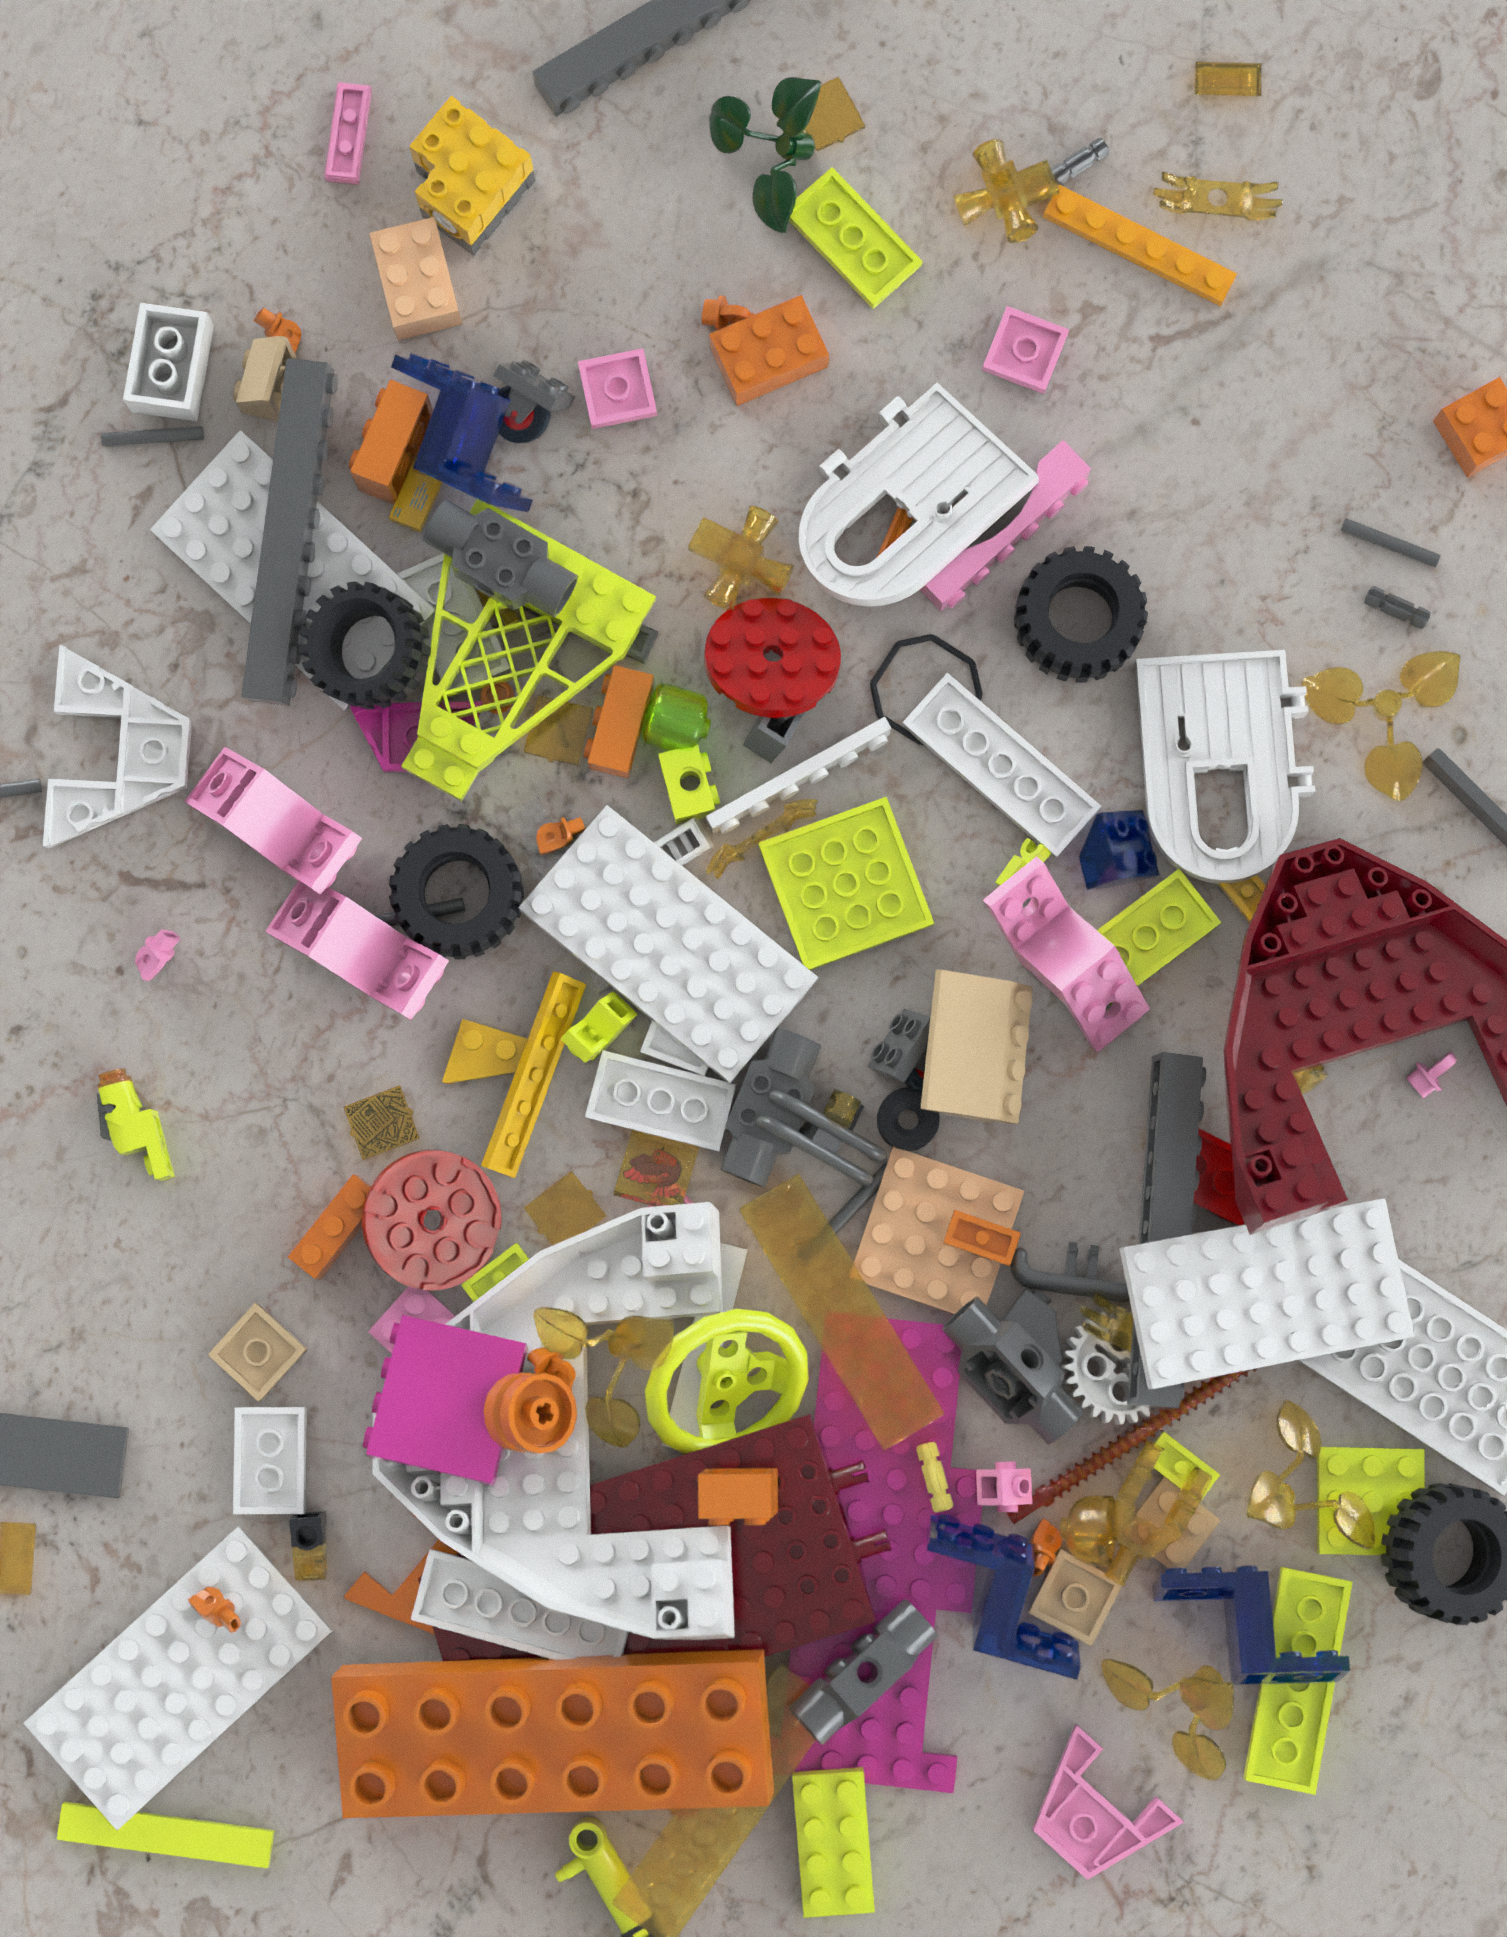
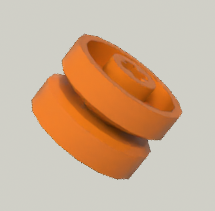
(530, 1412)

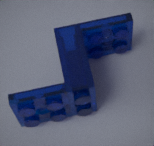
(462, 432)
(1003, 1596)
(1250, 1626)

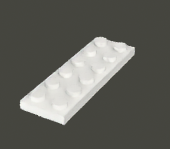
(1001, 765)
(478, 1604)

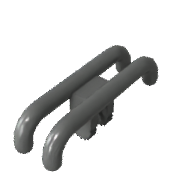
(821, 1137)
(1068, 1282)

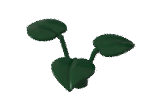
(793, 106)

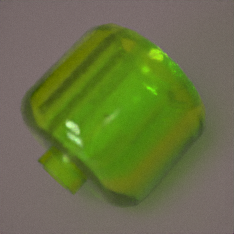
(675, 718)

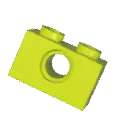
(688, 804)

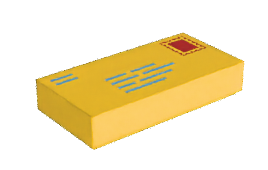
(415, 500)

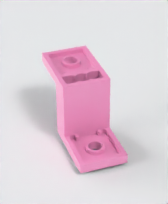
(273, 820)
(358, 948)
(1066, 954)

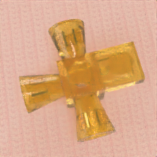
(1007, 191)
(739, 557)

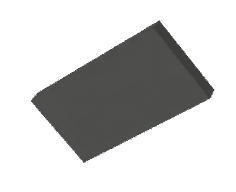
(62, 1455)

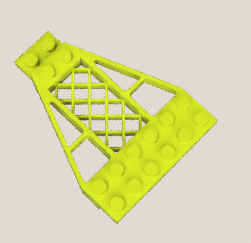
(600, 610)

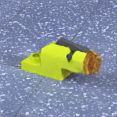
(128, 1127)

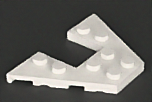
(150, 755)

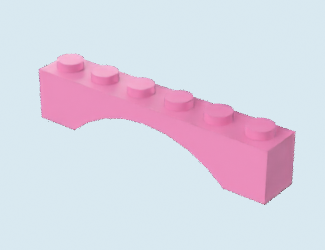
(1059, 476)

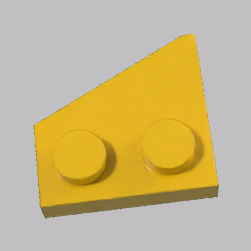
(482, 1053)

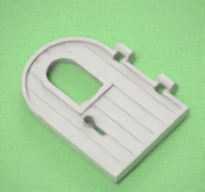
(924, 470)
(1228, 724)

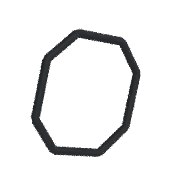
(877, 704)

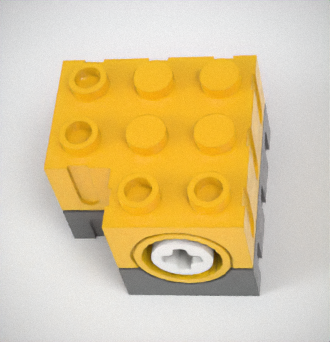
(470, 174)

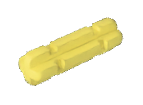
(934, 1477)

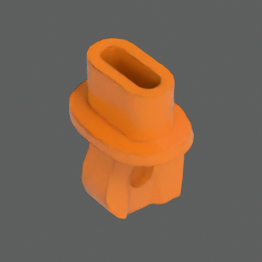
(719, 313)
(278, 326)
(557, 835)
(552, 1364)
(1046, 1542)
(215, 1609)

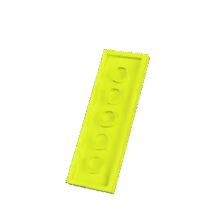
(1294, 1717)

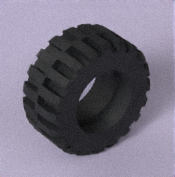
(1090, 572)
(424, 859)
(1412, 1545)

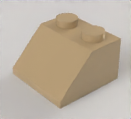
(263, 377)

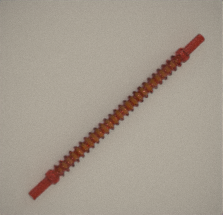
(1046, 1494)

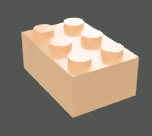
(415, 278)

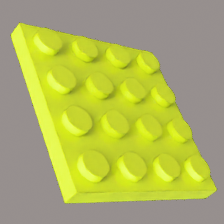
(846, 884)

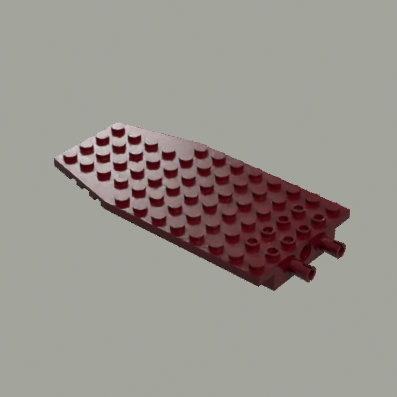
(789, 1577)

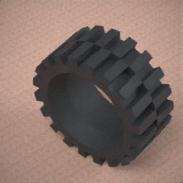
(328, 633)

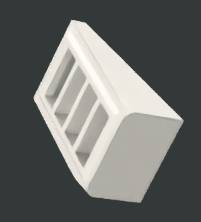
(700, 834)

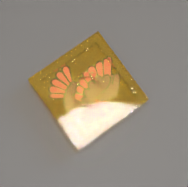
(655, 1170)

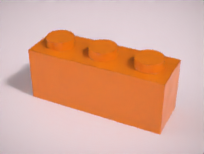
(619, 721)
(332, 1229)

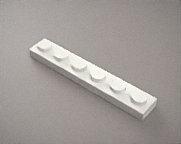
(811, 770)

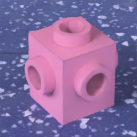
(1004, 1486)

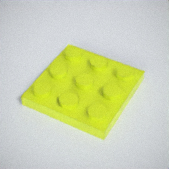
(1376, 1476)

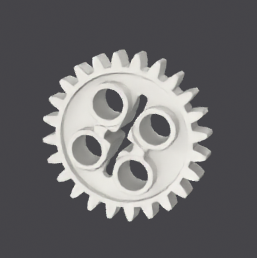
(1097, 1390)

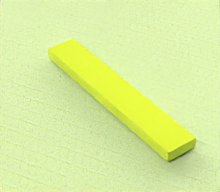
(168, 1836)

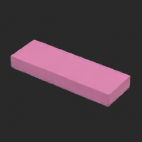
(348, 133)

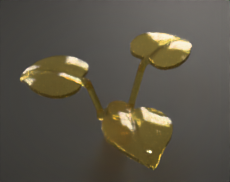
(1337, 691)
(636, 1337)
(1273, 1500)
(1202, 1693)

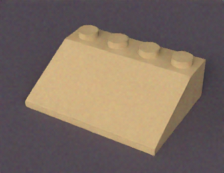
(976, 1047)

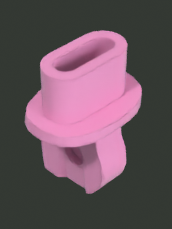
(156, 953)
(1425, 1078)

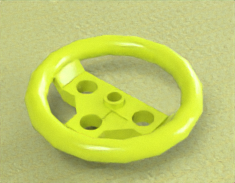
(726, 1378)

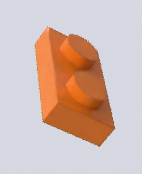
(981, 1237)

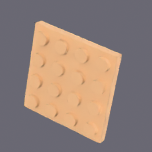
(907, 1229)

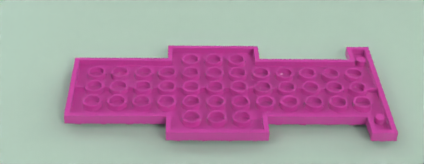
(891, 1731)

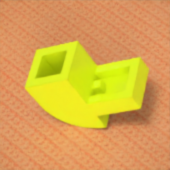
(599, 1027)

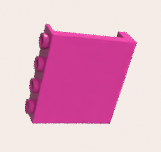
(437, 1398)

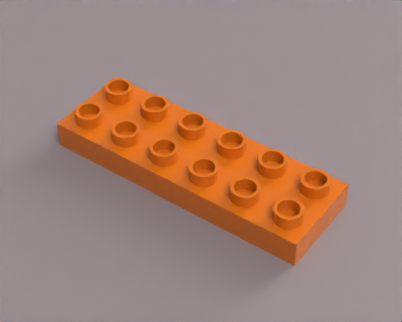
(553, 1734)

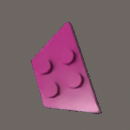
(395, 728)

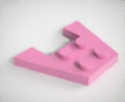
(1084, 1823)

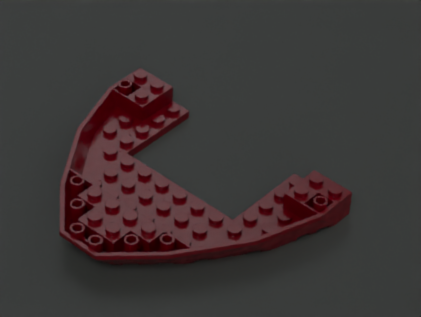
(1328, 969)

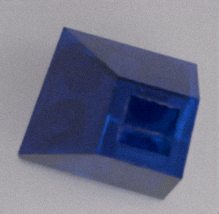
(1118, 850)

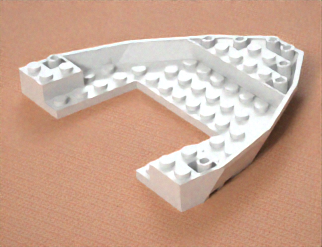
(537, 1515)

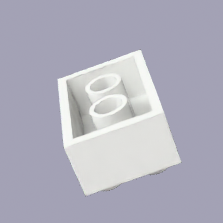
(168, 362)

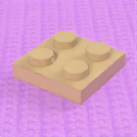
(257, 1352)
(1156, 1508)
(1074, 1597)

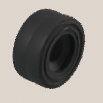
(892, 1131)

